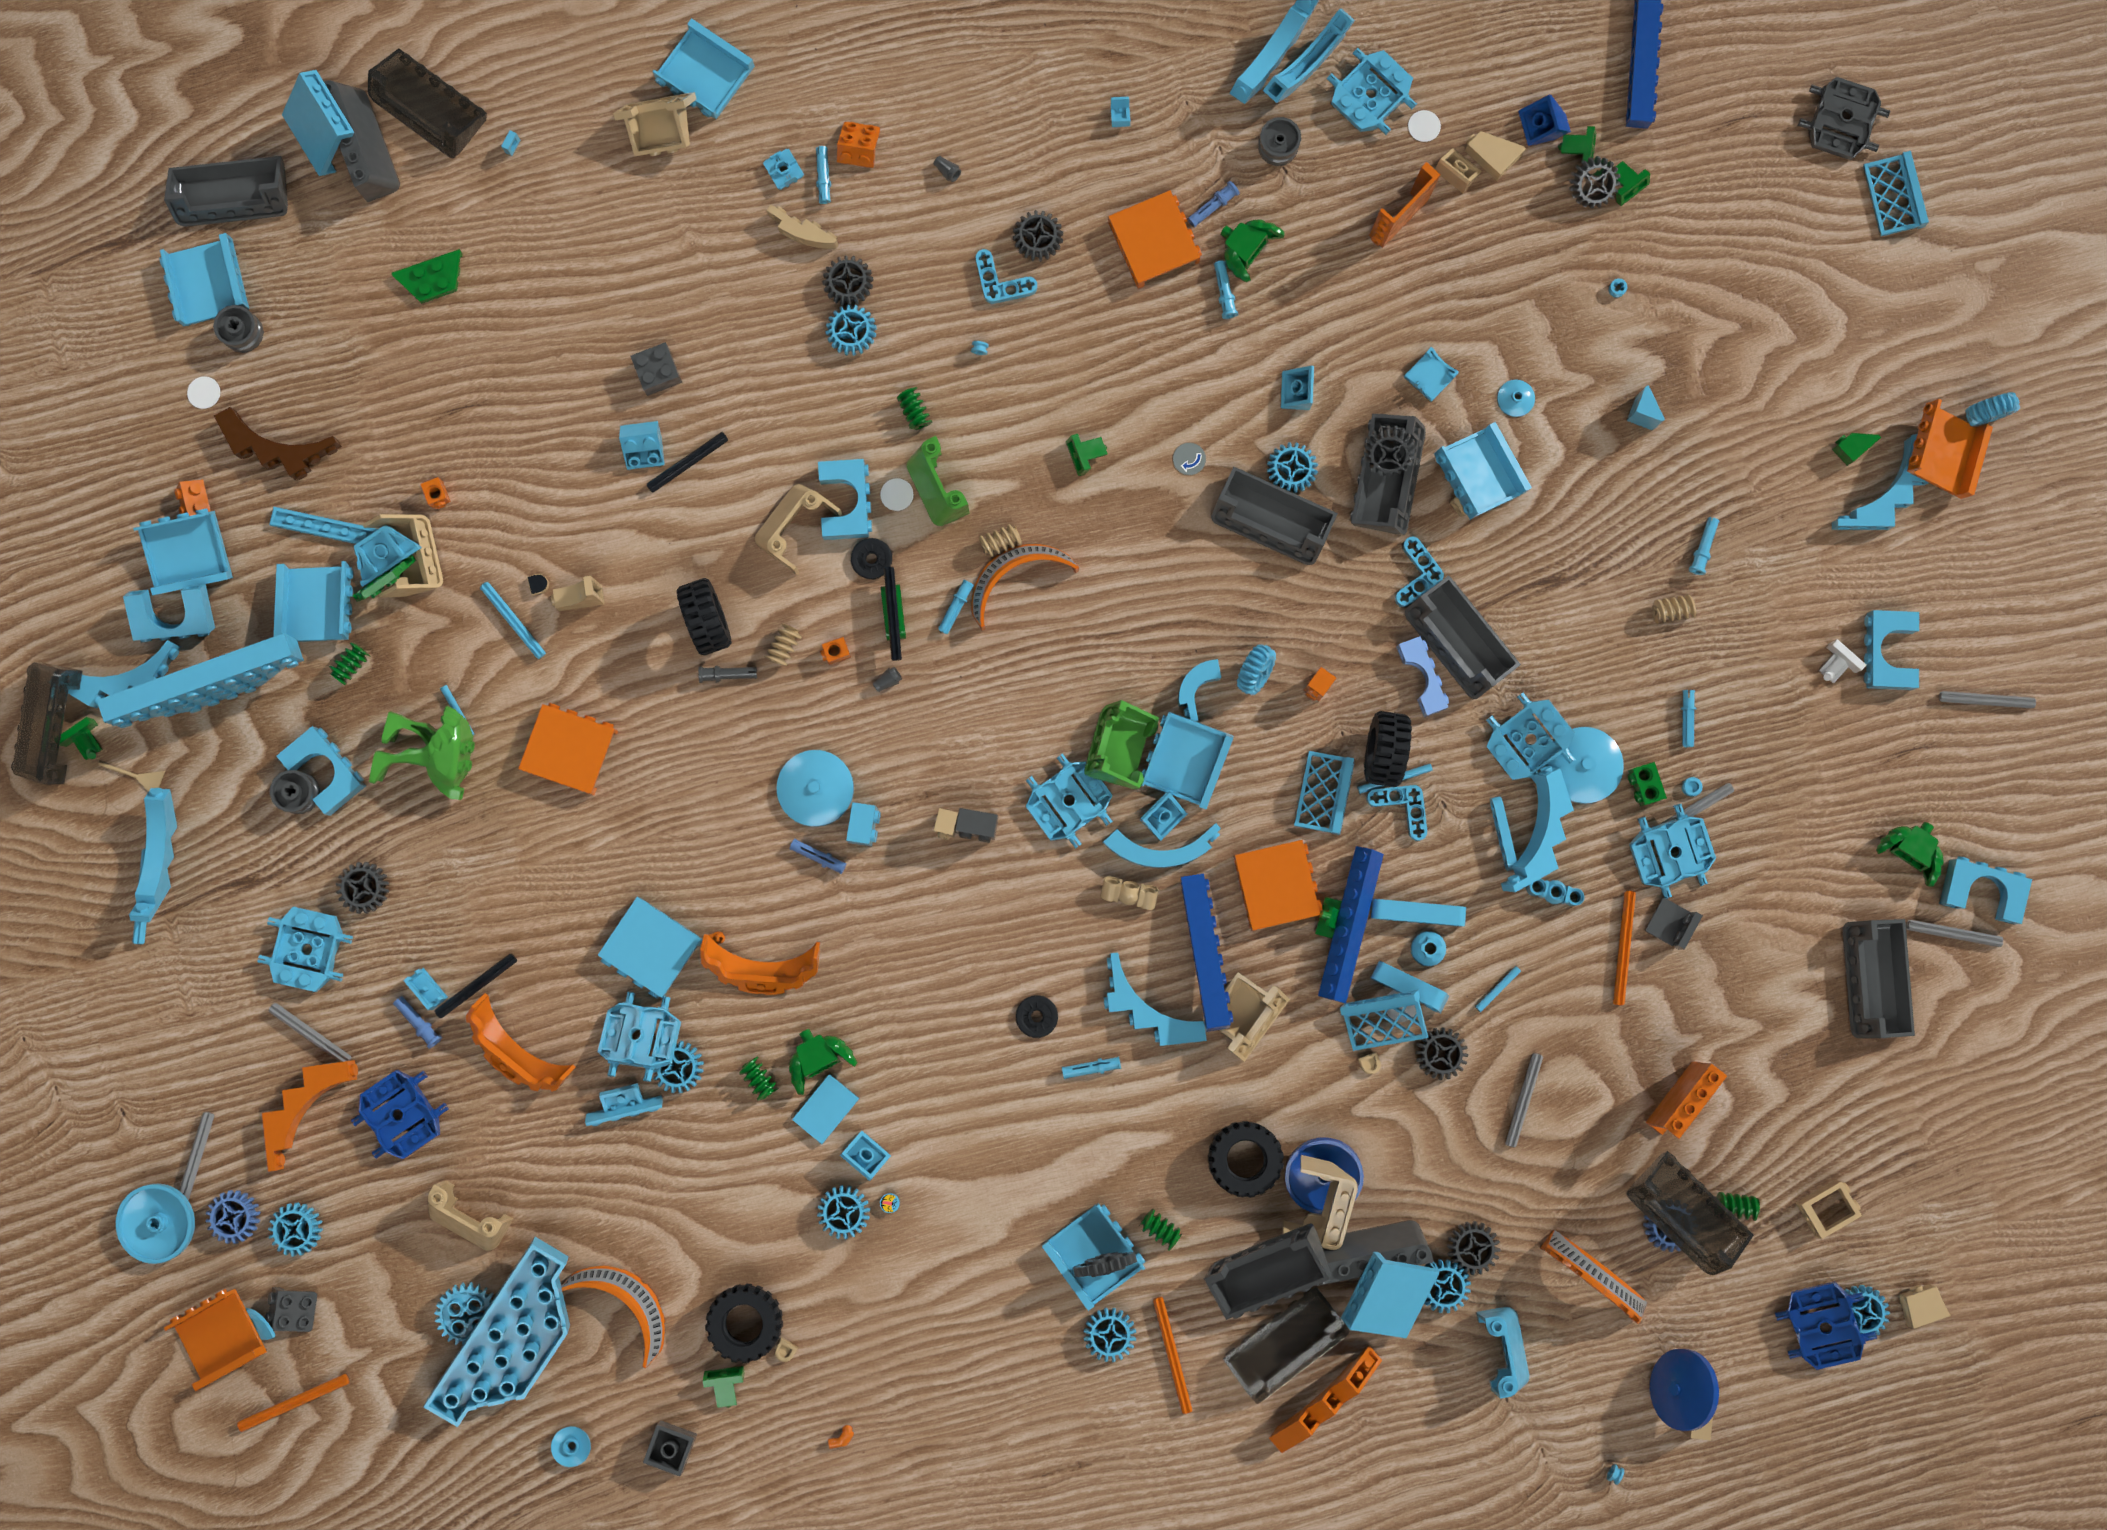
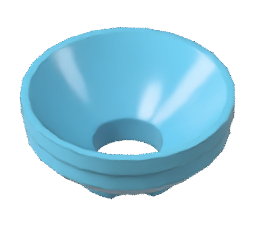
(1418, 948)

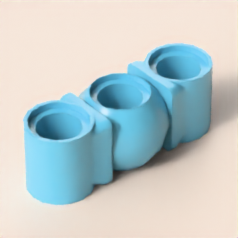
(1564, 892)

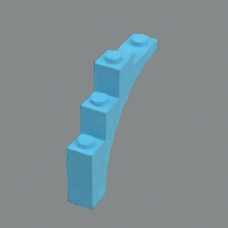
(95, 688)
(1169, 1030)

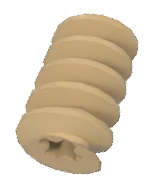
(1000, 540)
(1673, 607)
(784, 644)

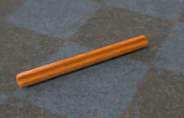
(1624, 948)
(1172, 1355)
(293, 1402)

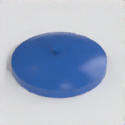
(1310, 1190)
(1684, 1389)

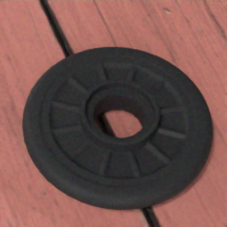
(867, 547)
(1032, 1028)

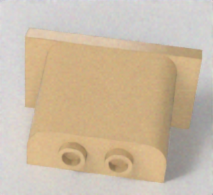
(657, 124)
(1252, 1013)

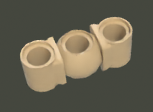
(1129, 893)

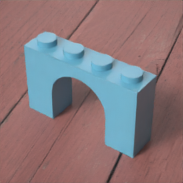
(855, 523)
(147, 626)
(1878, 672)
(345, 781)
(2012, 888)

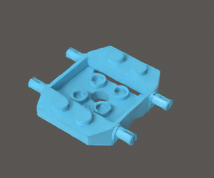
(1351, 96)
(1519, 727)
(1075, 815)
(1694, 855)
(290, 949)
(617, 1036)

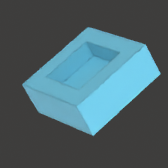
(510, 143)

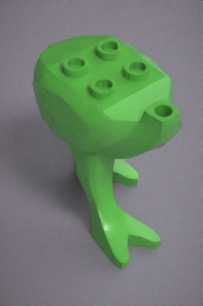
(445, 752)

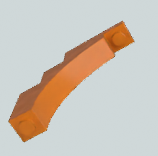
(282, 1124)
(1327, 1403)

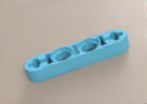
(1503, 832)

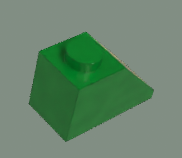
(1853, 446)

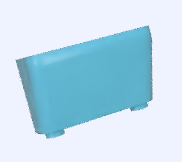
(1505, 1323)

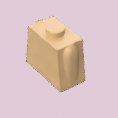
(1922, 1305)

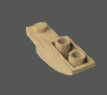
(808, 233)

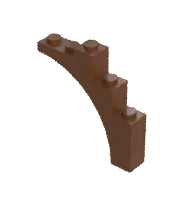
(269, 453)

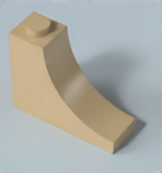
(580, 595)

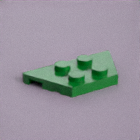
(432, 277)
(387, 578)

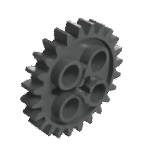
(1104, 1264)

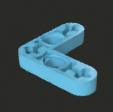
(1000, 288)
(1424, 577)
(1404, 799)

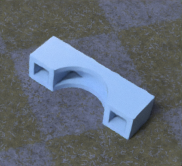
(1415, 653)

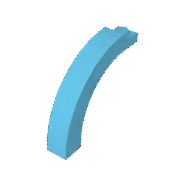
(1302, 68)
(1160, 859)

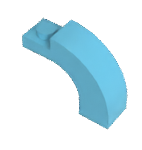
(1199, 675)

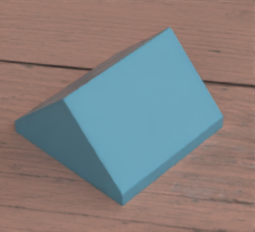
(1297, 388)
(1645, 410)
(1163, 816)
(865, 1155)

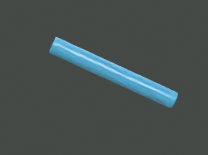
(451, 701)
(1497, 989)

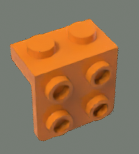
(857, 144)

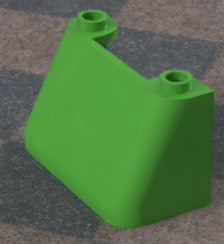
(941, 506)
(1120, 744)

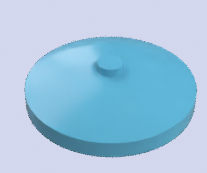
(1596, 766)
(815, 788)
(155, 1223)

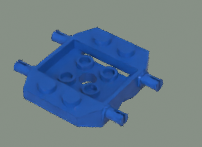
(413, 1106)
(1839, 1317)

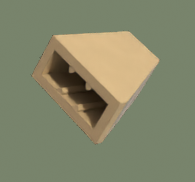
(1493, 153)

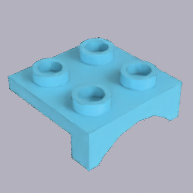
(1430, 375)

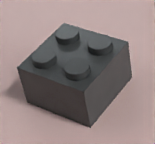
(656, 369)
(976, 824)
(670, 1448)

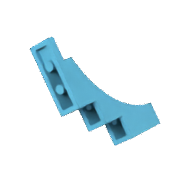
(1272, 54)
(1881, 512)
(1538, 856)
(154, 878)

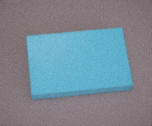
(825, 1109)

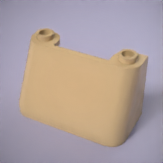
(484, 1234)

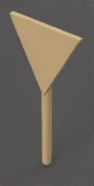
(148, 780)

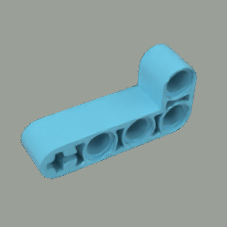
(1402, 982)

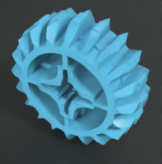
(844, 332)
(1992, 409)
(1285, 467)
(1256, 669)
(681, 1075)
(840, 1203)
(282, 1220)
(1459, 1294)
(1880, 1312)
(1118, 1337)

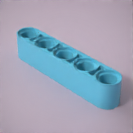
(1418, 912)

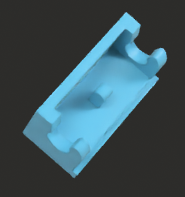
(426, 989)

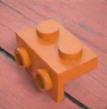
(192, 496)

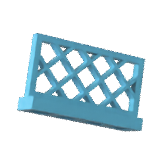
(1912, 189)
(1341, 793)
(1379, 1004)

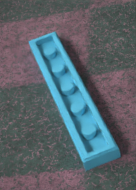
(319, 526)

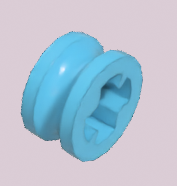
(1622, 283)
(979, 348)
(1615, 1474)

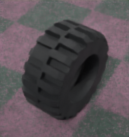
(704, 616)
(1387, 749)
(1271, 1166)
(725, 1342)

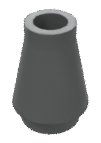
(947, 168)
(887, 679)

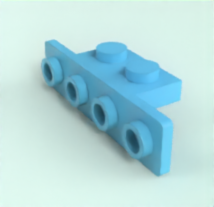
(622, 1103)

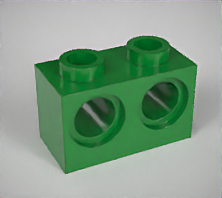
(1652, 783)

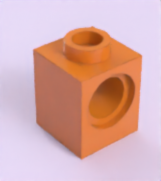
(430, 487)
(843, 654)

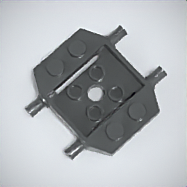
(1839, 97)

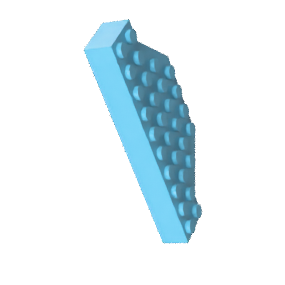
(202, 683)
(509, 1340)

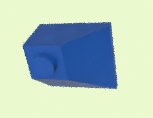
(1543, 121)

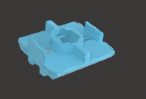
(784, 178)

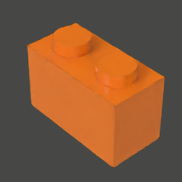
(1319, 684)

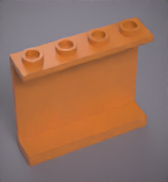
(1386, 226)
(1154, 237)
(1949, 451)
(567, 748)
(1277, 885)
(1686, 1098)
(218, 1336)

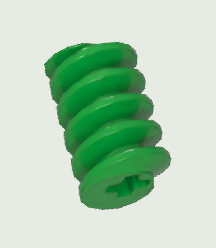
(912, 409)
(348, 663)
(757, 1079)
(1740, 1205)
(1161, 1229)

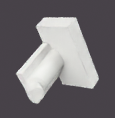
(1840, 661)

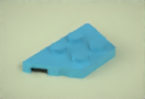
(382, 552)

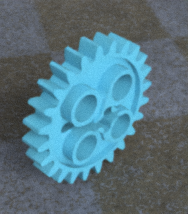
(463, 1298)

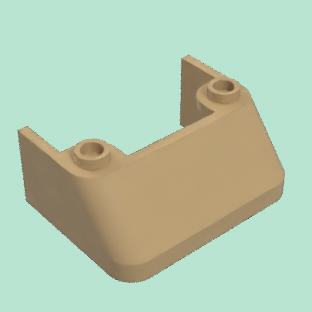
(769, 535)
(425, 571)
(1338, 1204)

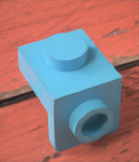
(1120, 112)

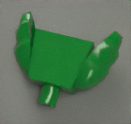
(1246, 243)
(1916, 848)
(816, 1056)

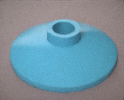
(1511, 405)
(563, 1453)

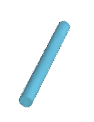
(1408, 774)

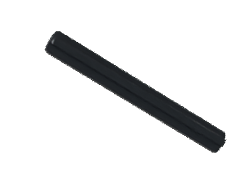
(687, 462)
(892, 611)
(476, 985)

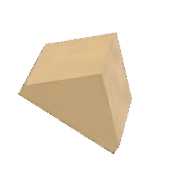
(1457, 170)

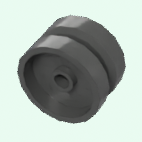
(1279, 141)
(238, 328)
(283, 791)

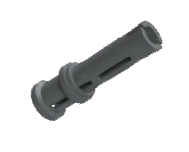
(717, 673)

